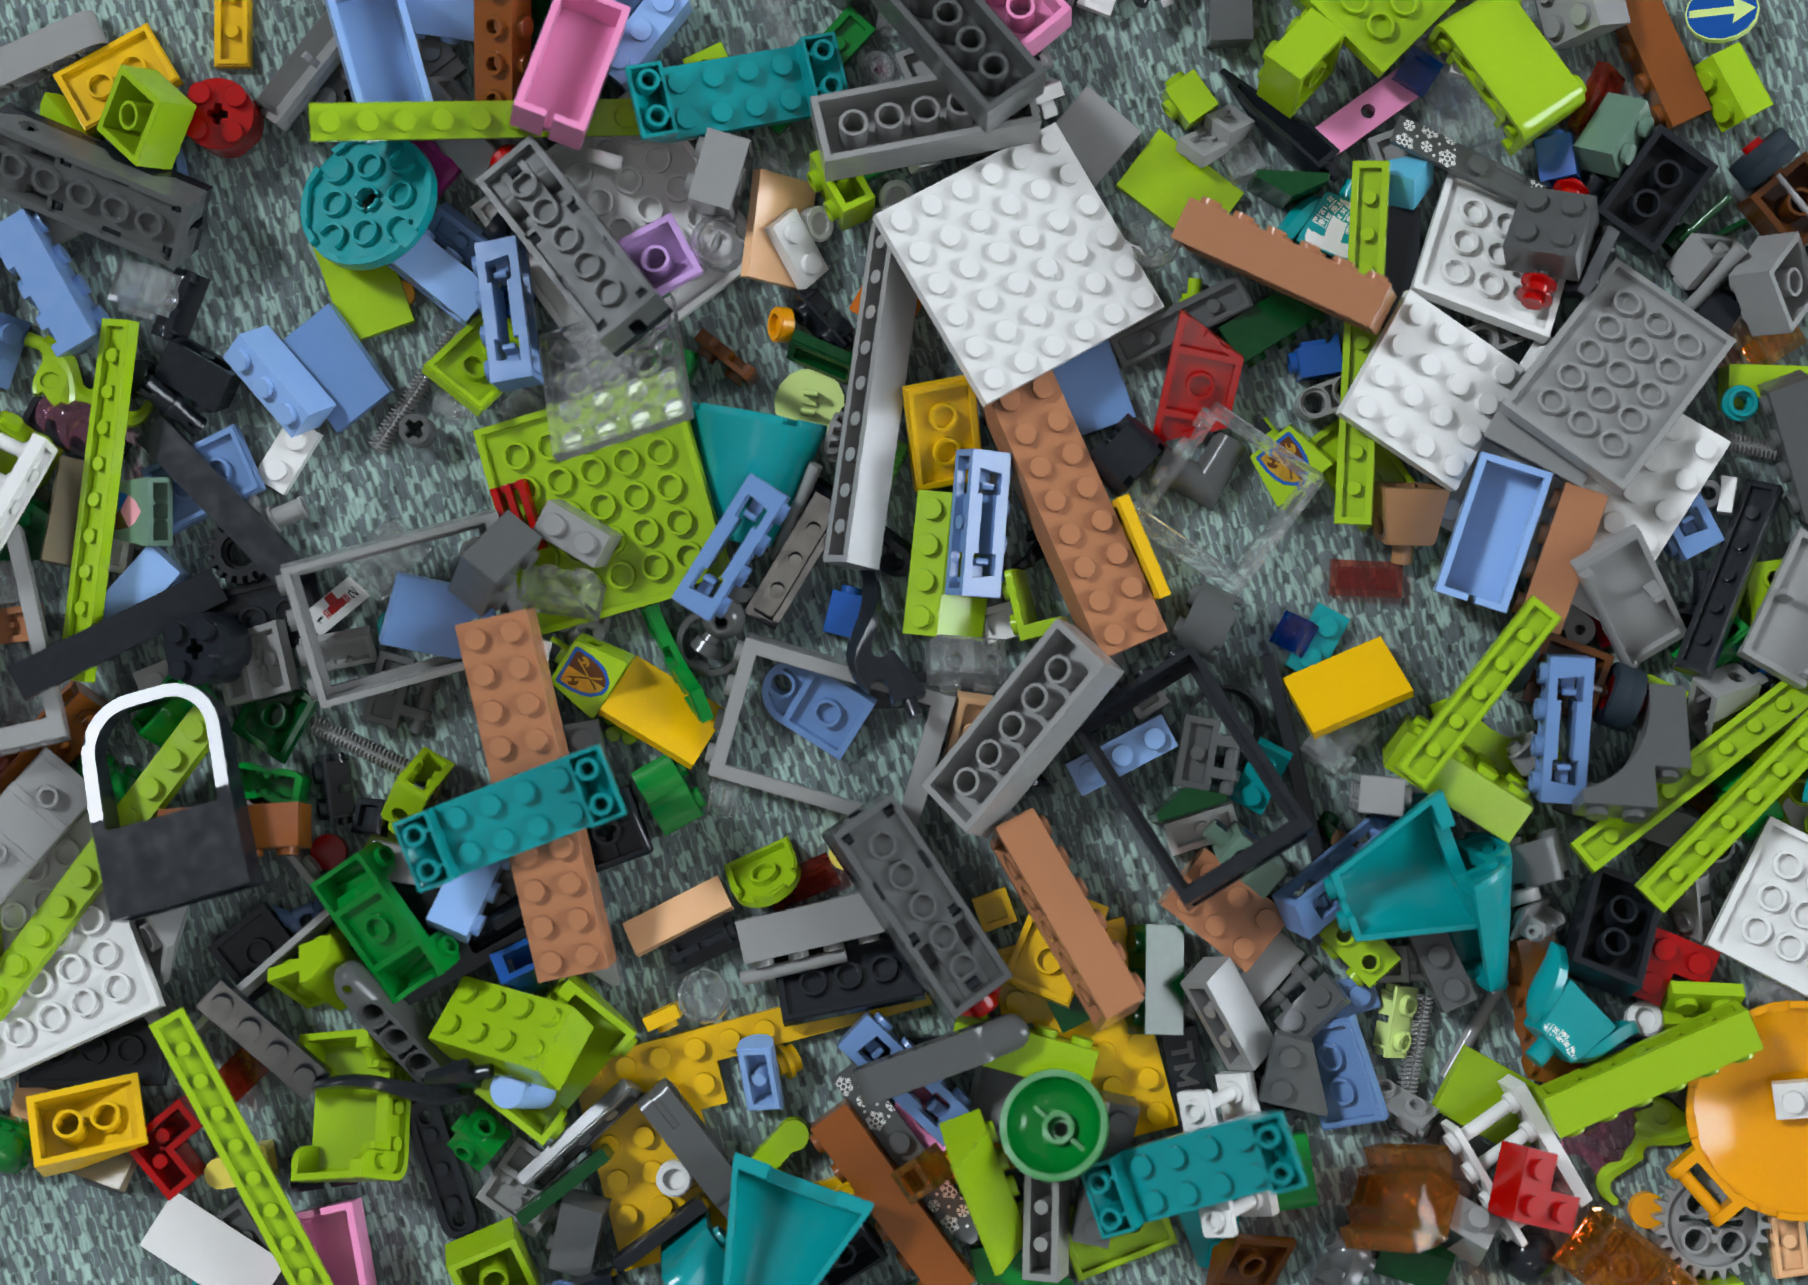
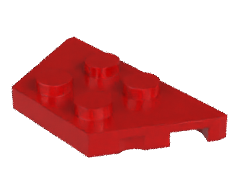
(1197, 374)

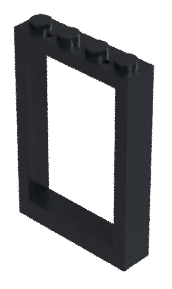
(1147, 684)

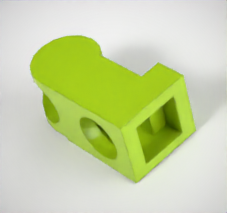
(787, 1138)

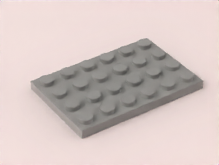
(1617, 376)

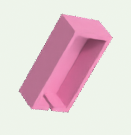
(569, 69)
(341, 1241)

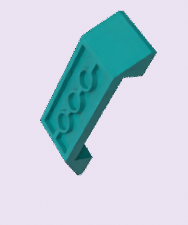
(734, 90)
(509, 817)
(1193, 1171)

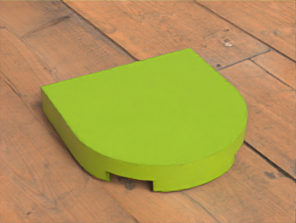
(764, 874)

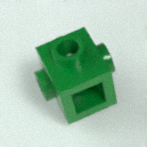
(478, 1137)

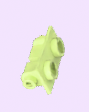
(1393, 1037)

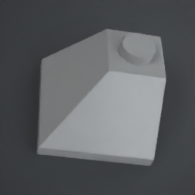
(161, 940)

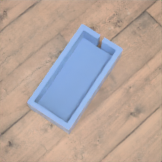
(378, 51)
(1493, 531)

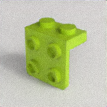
(1025, 620)

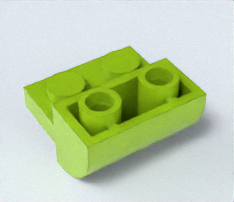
(311, 976)
(1690, 999)

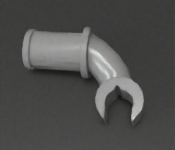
(282, 514)

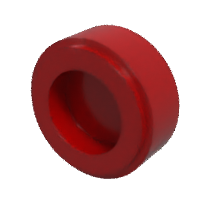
(329, 850)

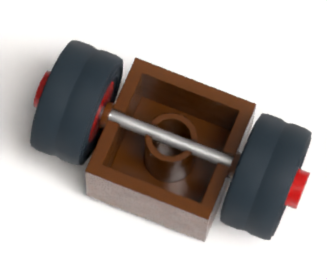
(1782, 199)
(1616, 689)

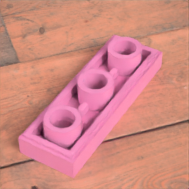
(1382, 100)

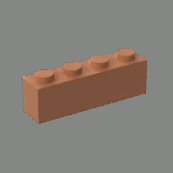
(1565, 537)

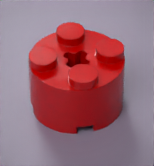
(233, 134)

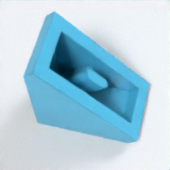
(1409, 181)

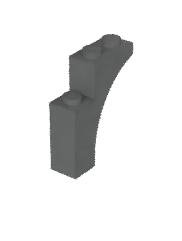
(1658, 756)

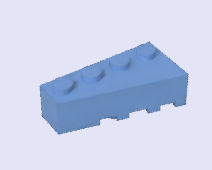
(50, 283)

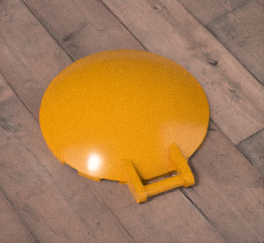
(1736, 1128)

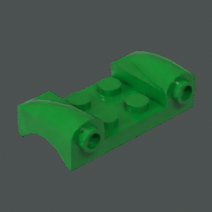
(382, 924)

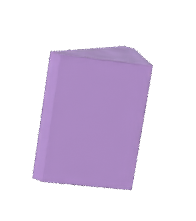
(662, 254)

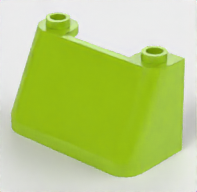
(1509, 68)
(609, 1037)
(355, 1131)

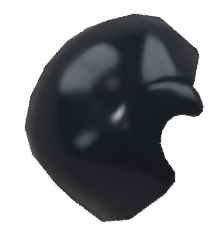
(1533, 1261)

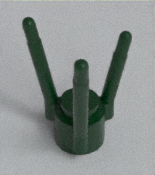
(1681, 233)

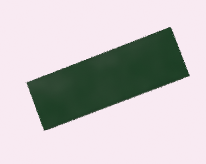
(564, 1184)

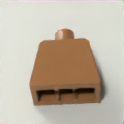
(1407, 516)

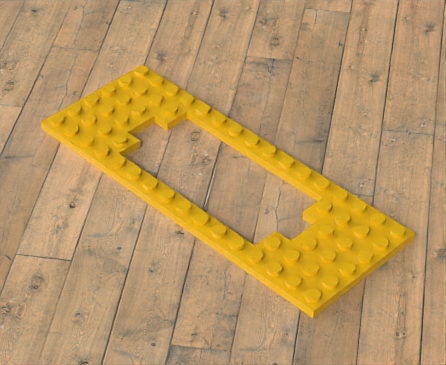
(691, 1062)

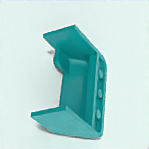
(695, 1254)

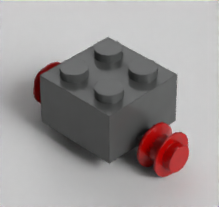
(1550, 238)

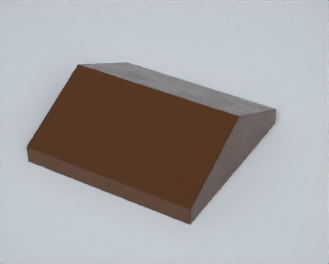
(1249, 1259)

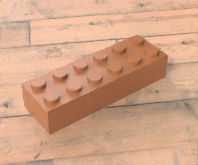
(1284, 266)
(1066, 919)

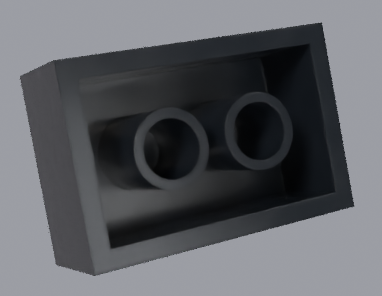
(1654, 191)
(1610, 933)

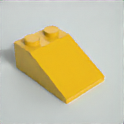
(86, 1123)

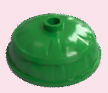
(1035, 1112)

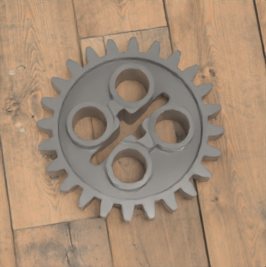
(1706, 1251)

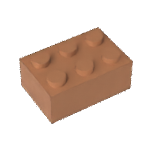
(1233, 920)

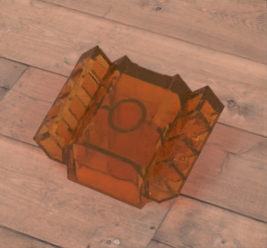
(1402, 1199)
(1613, 1253)

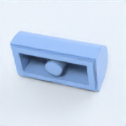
(760, 1073)
(519, 1094)

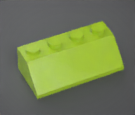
(927, 606)
(985, 1185)

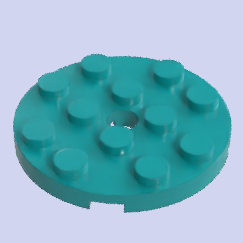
(389, 226)

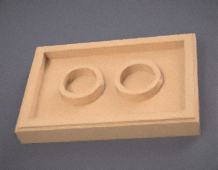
(769, 198)

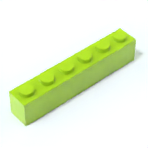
(1649, 1069)

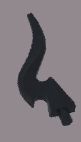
(890, 669)
(440, 1086)

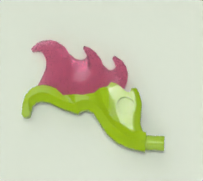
(65, 395)
(1621, 1142)

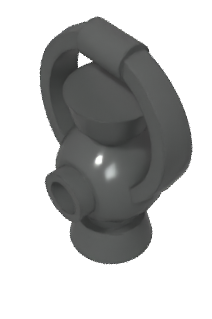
(710, 642)
(1341, 1264)

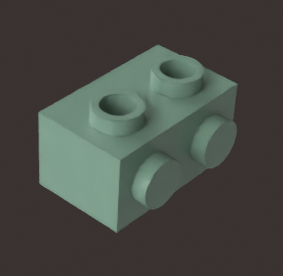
(1614, 135)

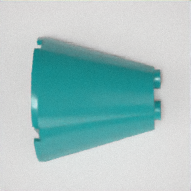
(747, 442)
(1404, 879)
(1489, 882)
(785, 1226)

